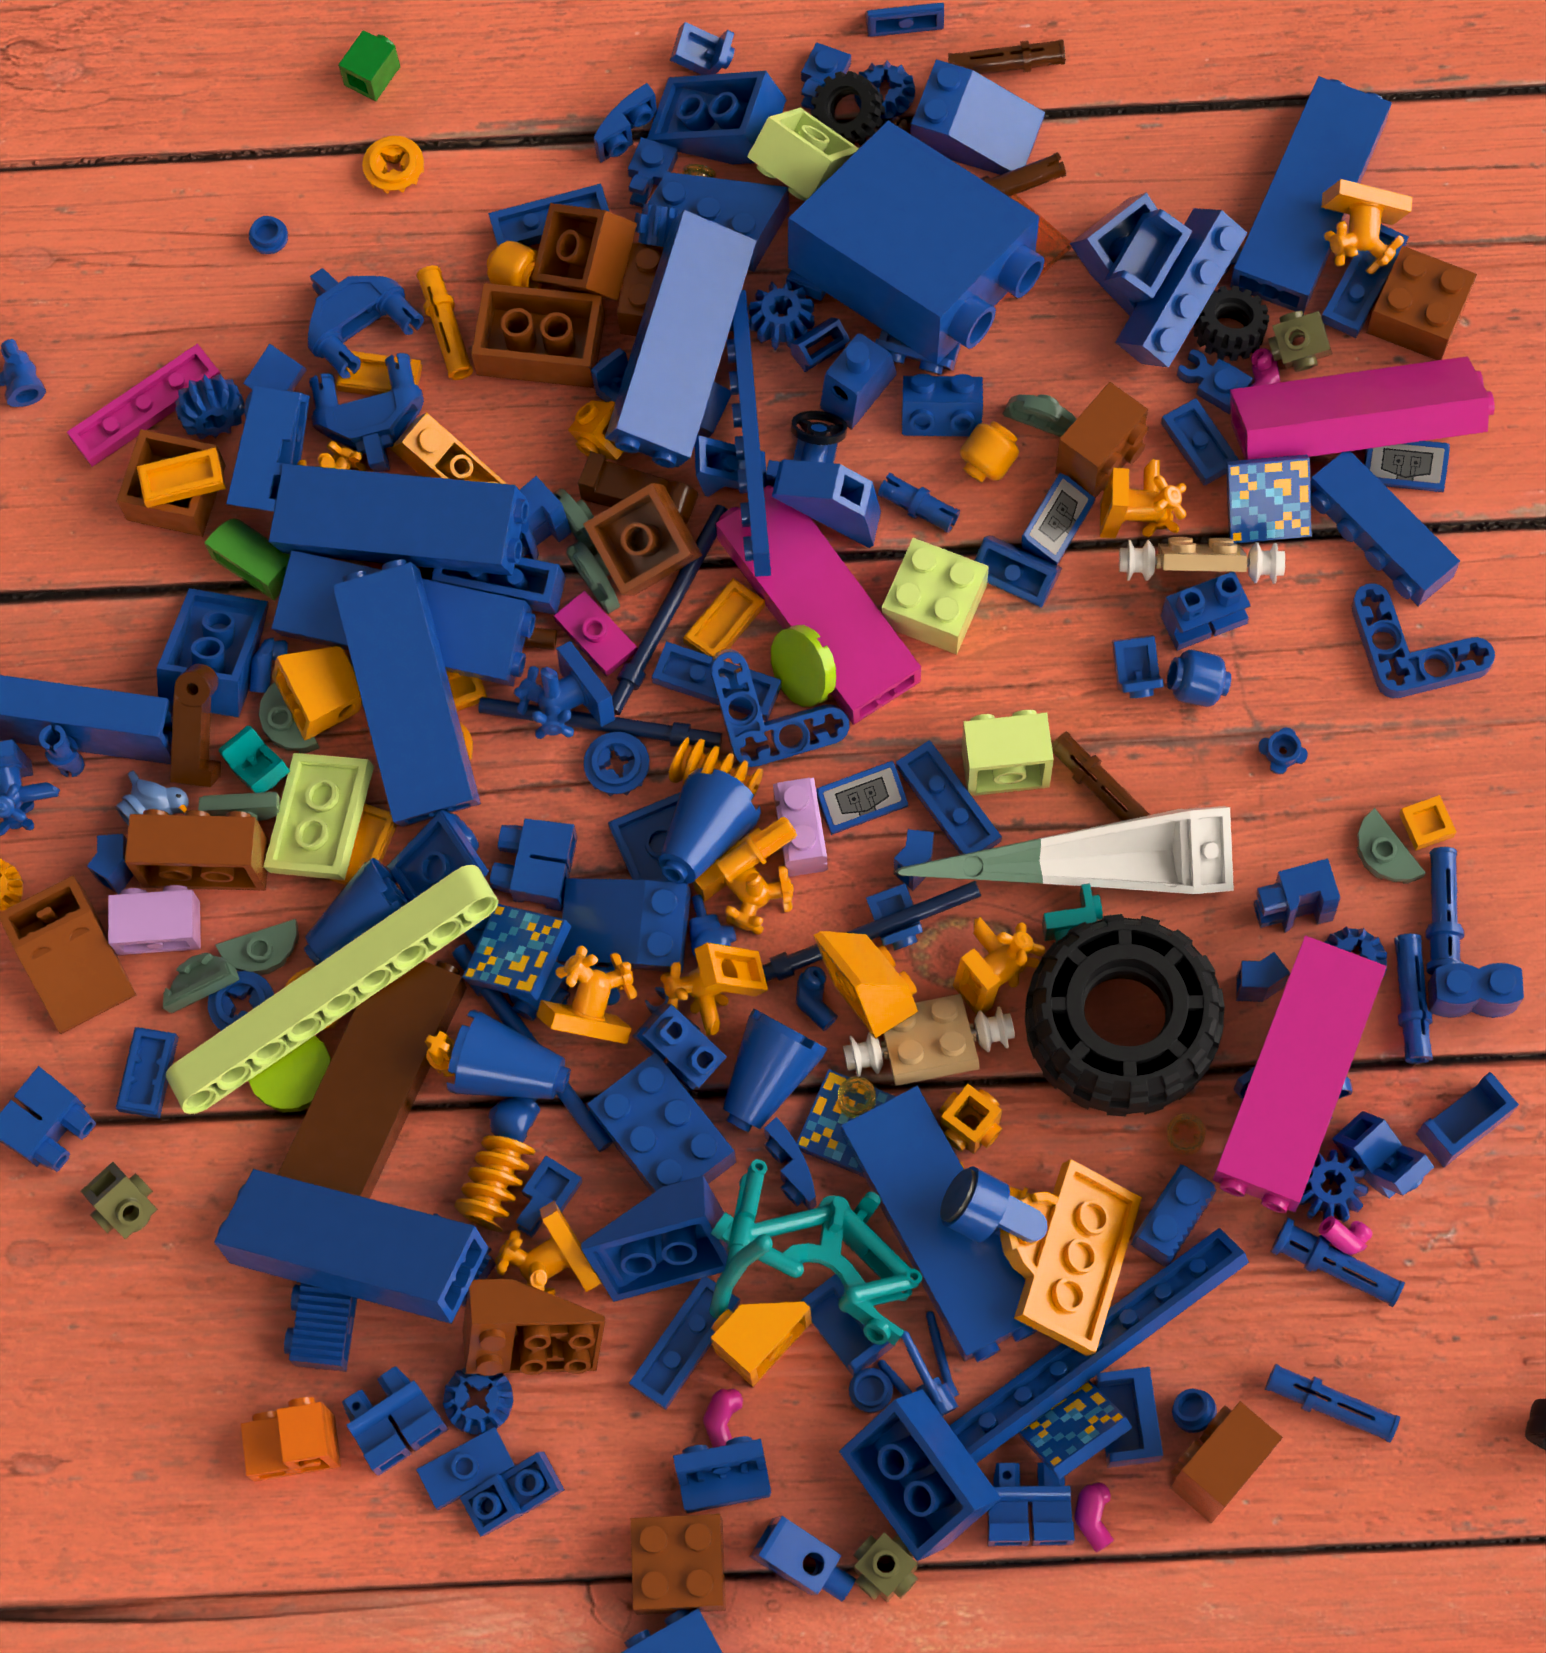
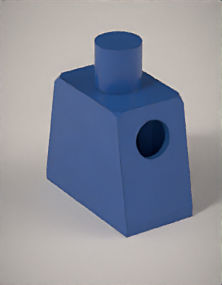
(862, 374)
(783, 1552)

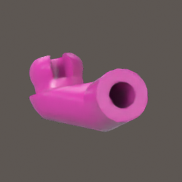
(1264, 367)
(1345, 1240)
(718, 1414)
(1089, 1514)

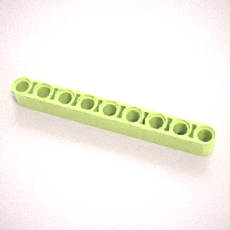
(331, 989)

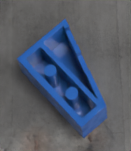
(738, 205)
(269, 439)

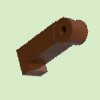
(611, 483)
(192, 728)

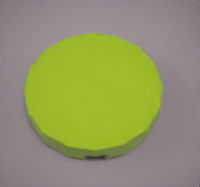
(803, 665)
(293, 1079)

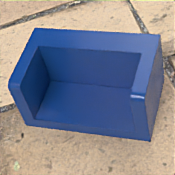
(1148, 255)
(1467, 1120)
(841, 1329)
(1134, 1396)

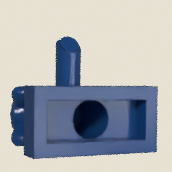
(558, 697)
(14, 766)

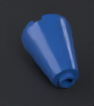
(706, 823)
(357, 908)
(503, 1062)
(767, 1070)

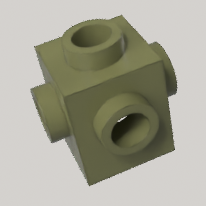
(1298, 325)
(119, 1201)
(874, 1581)

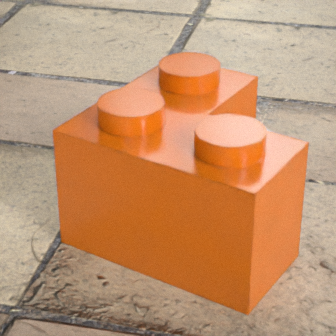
(290, 1441)

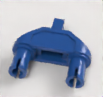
(350, 307)
(370, 422)

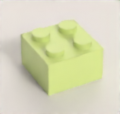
(799, 151)
(935, 595)
(1007, 753)

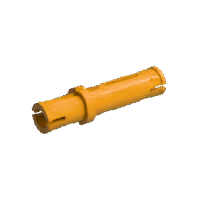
(440, 308)

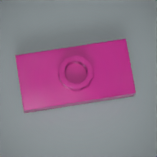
(595, 633)

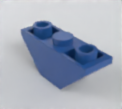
(830, 496)

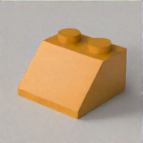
(867, 979)
(758, 1335)

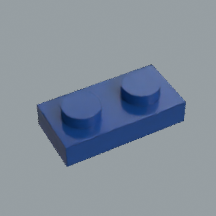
(1199, 441)

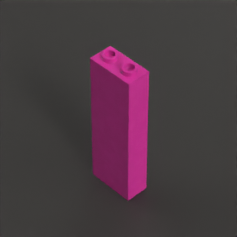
(1361, 409)
(818, 590)
(1299, 1075)

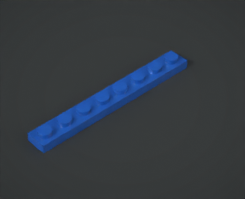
(748, 446)
(1125, 1327)

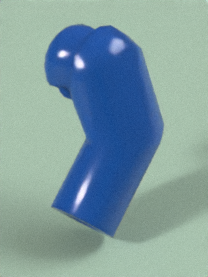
(262, 663)
(810, 997)

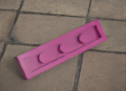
(139, 406)

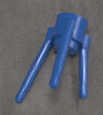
(940, 1394)

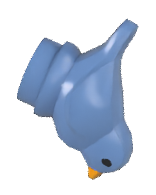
(151, 795)

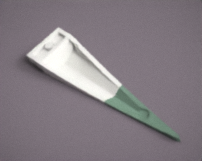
(1157, 852)

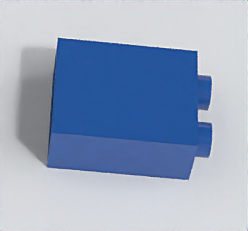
(915, 243)

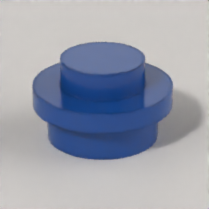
(268, 235)
(870, 1390)
(1194, 1410)

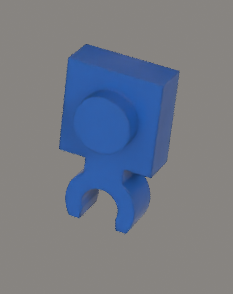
(1214, 380)

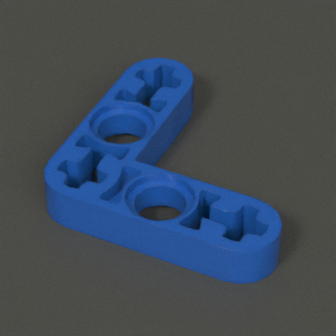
(1412, 664)
(754, 725)

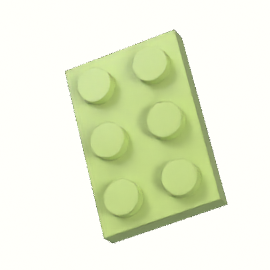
(319, 816)

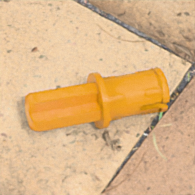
(756, 849)
(440, 1052)

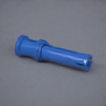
(1444, 930)
(1386, 1287)

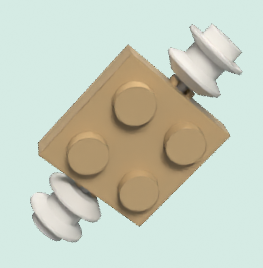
(1219, 555)
(931, 1042)

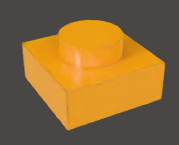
(1427, 822)

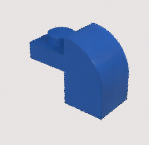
(1377, 1150)

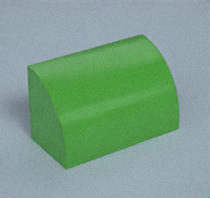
(249, 556)

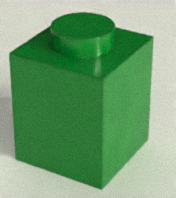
(369, 65)

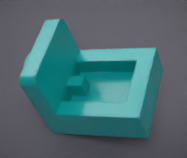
(253, 761)
(1058, 923)

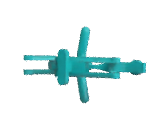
(753, 1242)

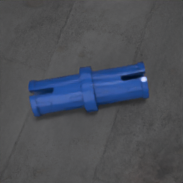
(918, 502)
(61, 751)

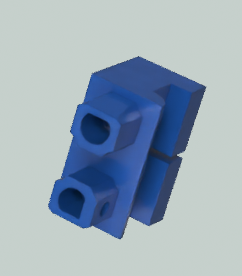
(544, 518)
(1204, 610)
(541, 864)
(1298, 893)
(688, 1050)
(59, 1111)
(374, 1427)
(1049, 1509)

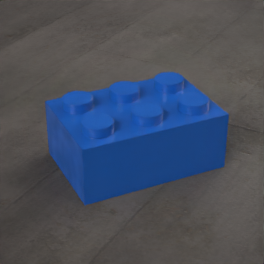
(661, 1127)
(919, 1474)

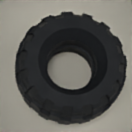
(1111, 1075)

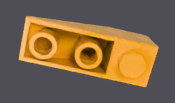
(438, 454)

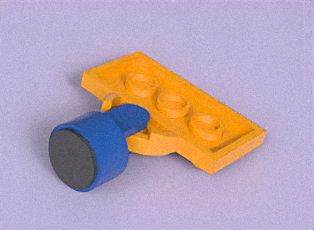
(1059, 1241)

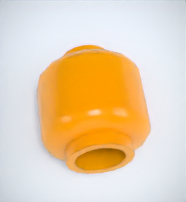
(512, 265)
(989, 452)

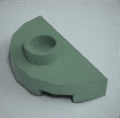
(1040, 412)
(577, 514)
(594, 574)
(280, 725)
(258, 805)
(1384, 852)
(261, 950)
(198, 979)

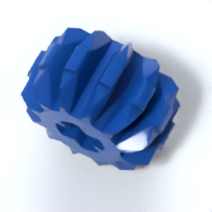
(781, 301)
(210, 406)
(1347, 1193)

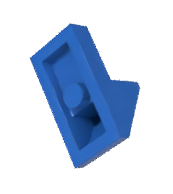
(718, 465)

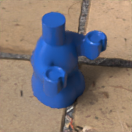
(19, 376)

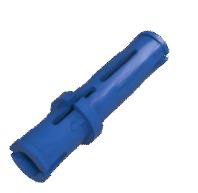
(1412, 989)
(1283, 1382)

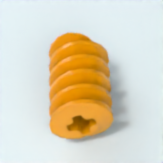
(690, 758)
(492, 1180)

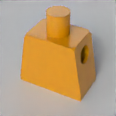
(317, 688)

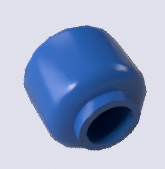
(1198, 678)

